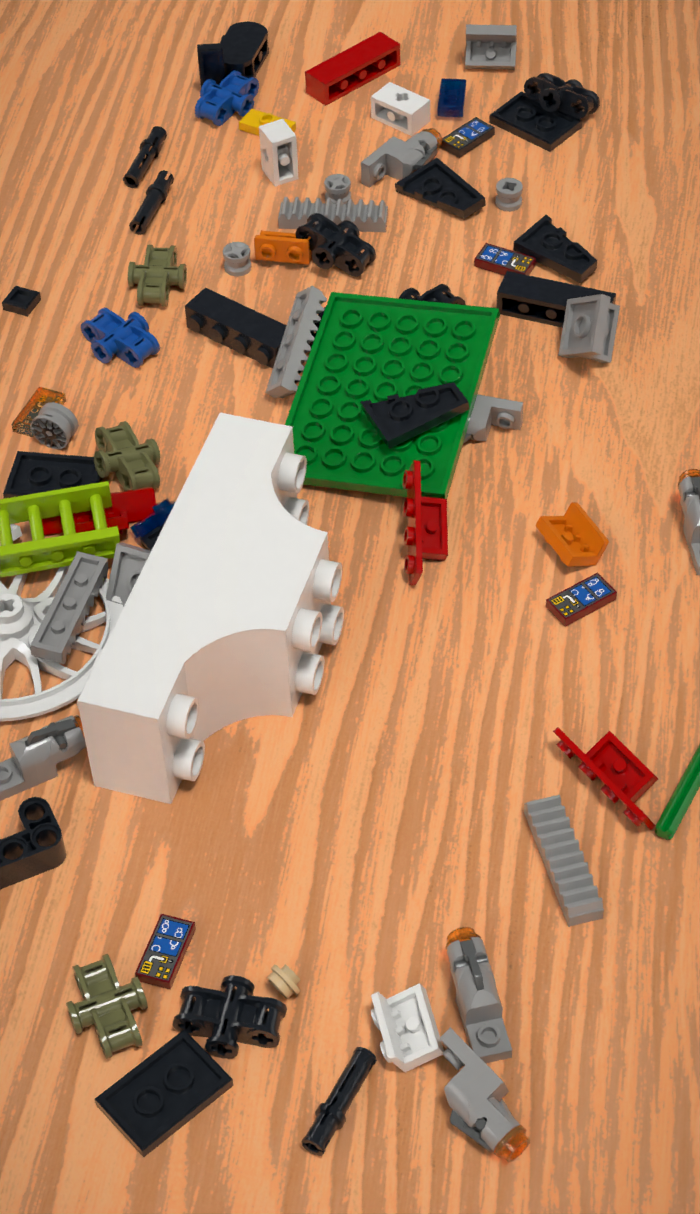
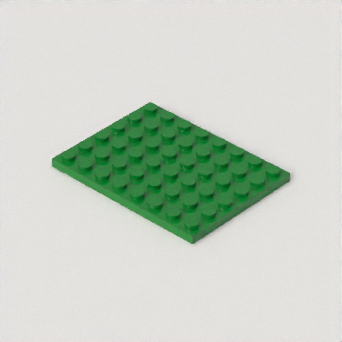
(380, 350)

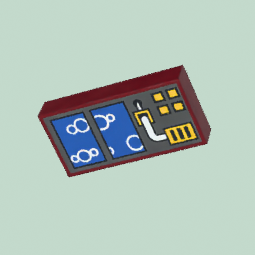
(502, 260)
(581, 599)
(165, 951)

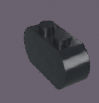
(245, 48)

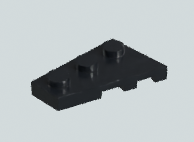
(441, 188)

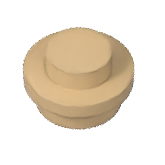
(284, 980)

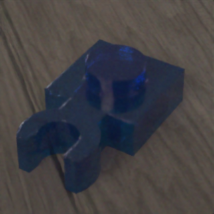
(155, 519)

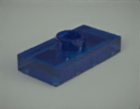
(452, 97)

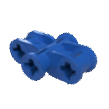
(222, 100)
(126, 339)

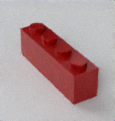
(352, 68)

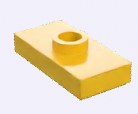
(254, 118)

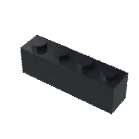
(539, 298)
(235, 326)

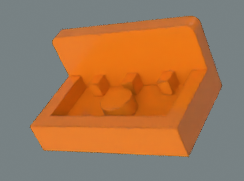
(282, 247)
(574, 536)

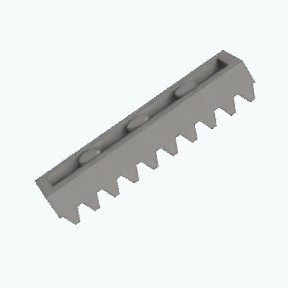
(366, 217)
(296, 342)
(69, 607)
(563, 860)

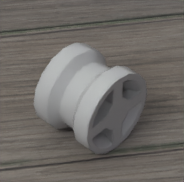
(337, 187)
(509, 194)
(237, 259)

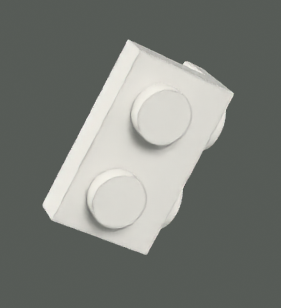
(407, 1028)

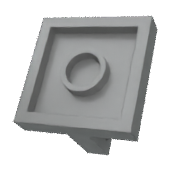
(491, 46)
(589, 328)
(125, 570)

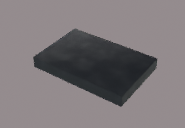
(534, 124)
(47, 472)
(164, 1092)

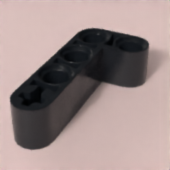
(31, 844)

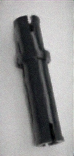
(155, 139)
(155, 195)
(332, 1112)

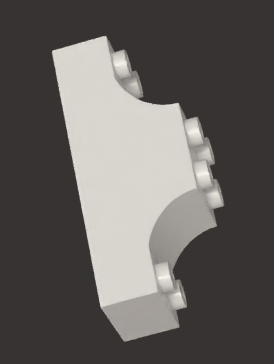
(218, 617)

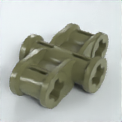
(157, 275)
(124, 455)
(107, 1006)

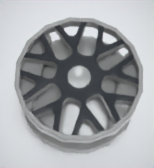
(54, 425)

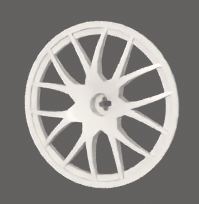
(18, 626)

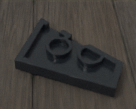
(555, 250)
(414, 414)

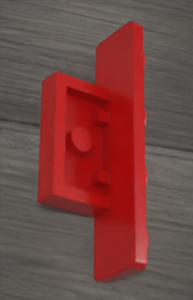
(126, 507)
(426, 526)
(617, 768)

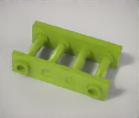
(55, 551)

